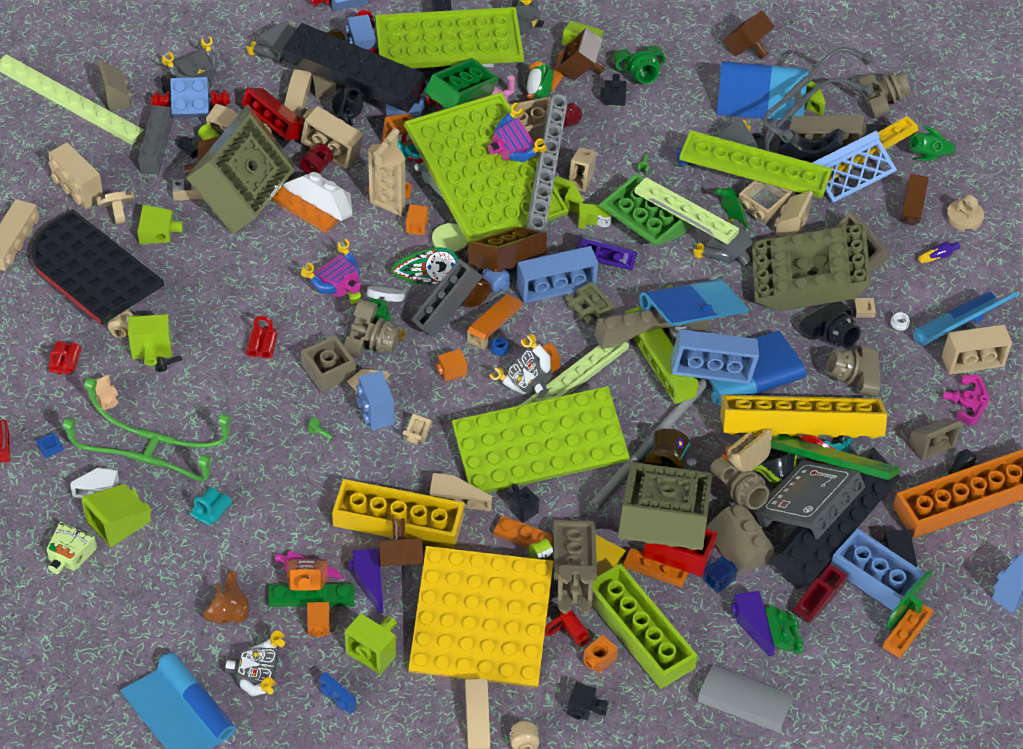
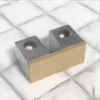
(180, 193)

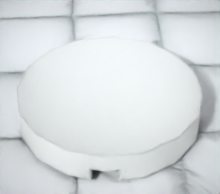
(386, 293)

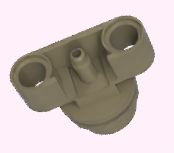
(886, 90)
(381, 336)
(857, 366)
(746, 487)

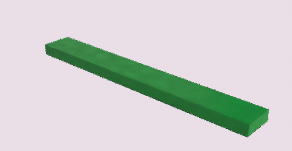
(834, 457)

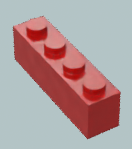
(274, 113)

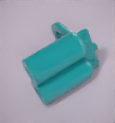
(210, 506)

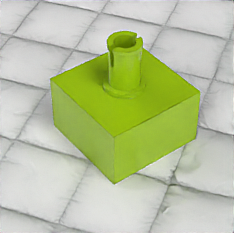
(150, 337)
(371, 642)

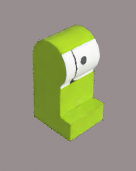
(593, 215)
(541, 550)

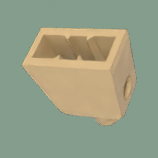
(582, 161)

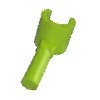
(354, 298)

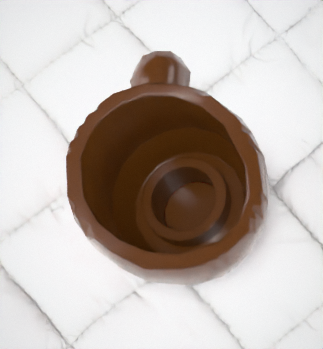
(478, 294)

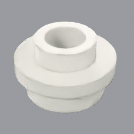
(897, 318)

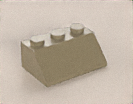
(877, 251)
(741, 538)

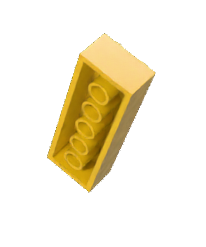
(372, 507)

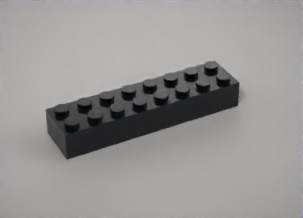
(348, 63)
(804, 557)

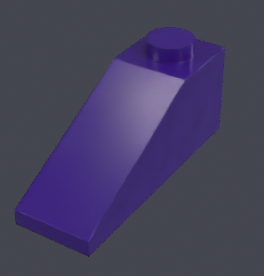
(608, 252)
(367, 575)
(753, 619)

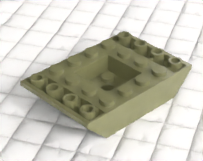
(224, 174)
(785, 263)
(665, 506)

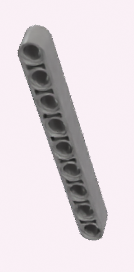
(547, 163)

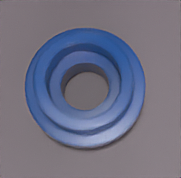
(499, 342)

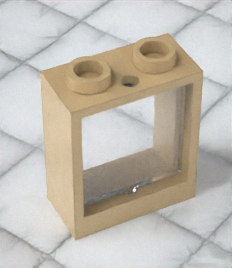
(764, 200)

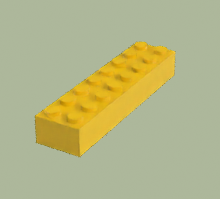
(803, 415)

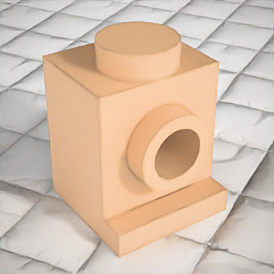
(106, 393)

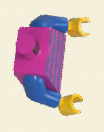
(513, 140)
(336, 276)

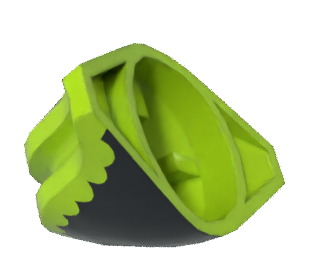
(777, 469)

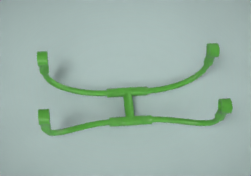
(204, 461)

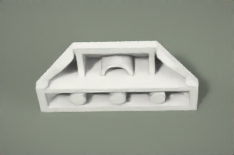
(322, 194)

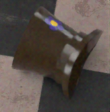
(668, 448)

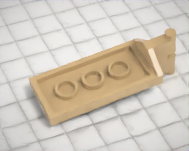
(387, 175)

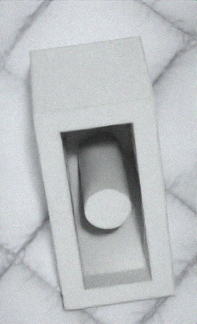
(94, 481)

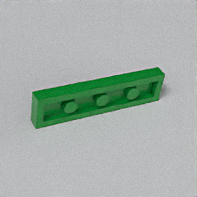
(333, 593)

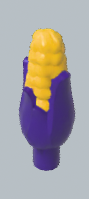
(938, 252)

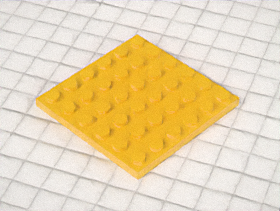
(481, 616)

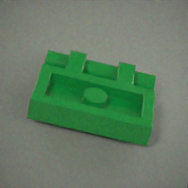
(784, 630)

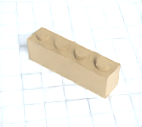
(14, 230)

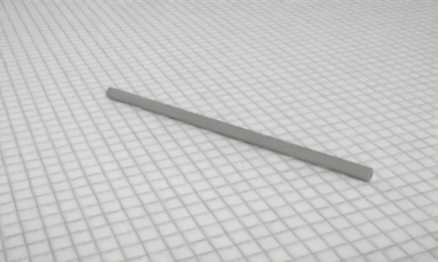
(647, 445)

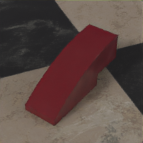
(820, 593)

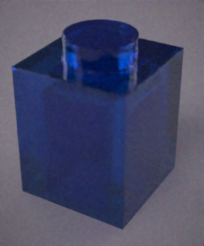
(720, 574)

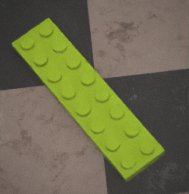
(755, 164)

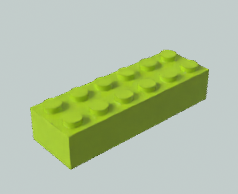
(642, 627)

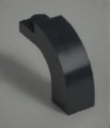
(808, 149)

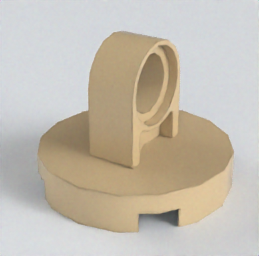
(116, 200)
(965, 213)

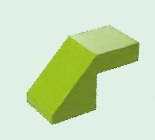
(817, 101)
(568, 190)

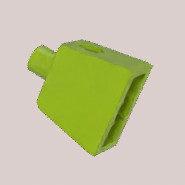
(157, 225)

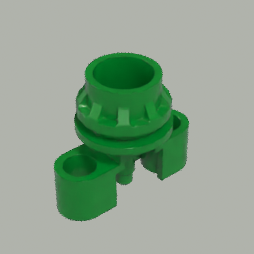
(643, 65)

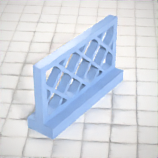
(849, 151)

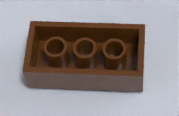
(507, 248)

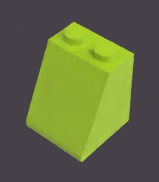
(115, 513)

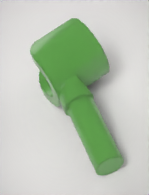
(643, 165)
(313, 427)

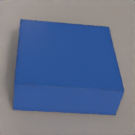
(49, 445)

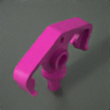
(975, 400)

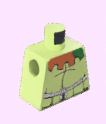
(69, 548)

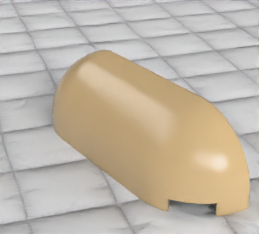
(750, 450)

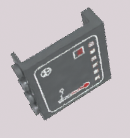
(811, 496)

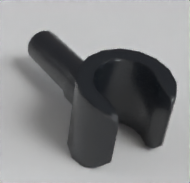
(162, 363)

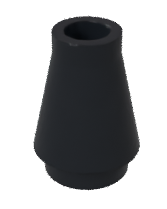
(964, 460)

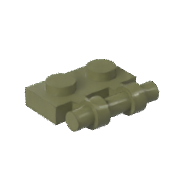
(594, 299)

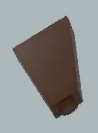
(914, 199)

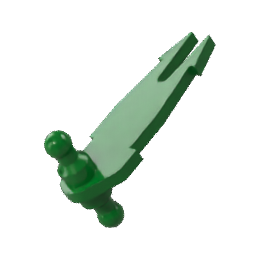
(733, 205)

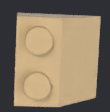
(794, 214)

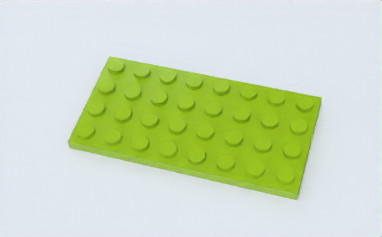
(450, 37)
(540, 440)

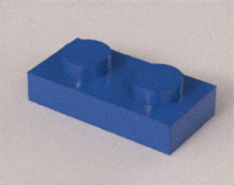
(337, 692)

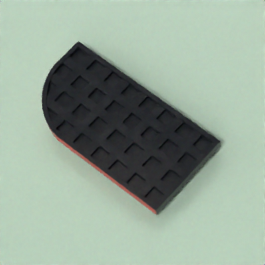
(91, 267)

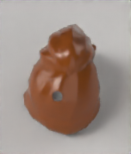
(228, 606)

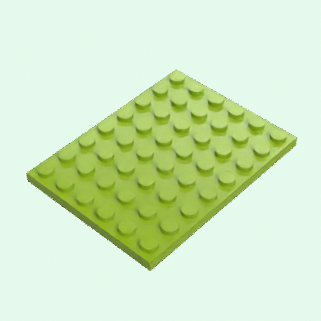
(478, 187)

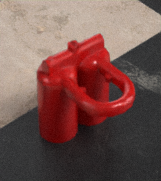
(262, 339)
(64, 358)
(572, 626)

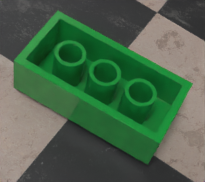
(461, 83)

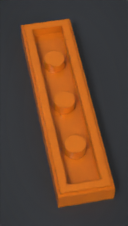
(495, 317)

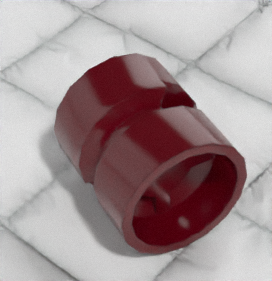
(316, 159)

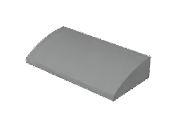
(745, 698)

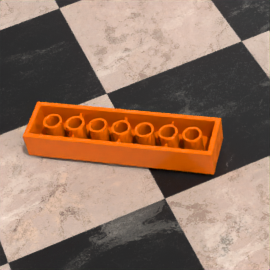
(961, 495)

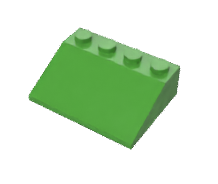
(642, 215)

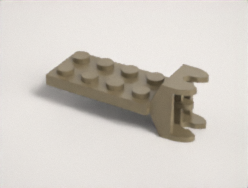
(574, 563)

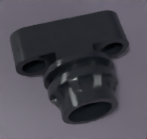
(348, 102)
(834, 323)

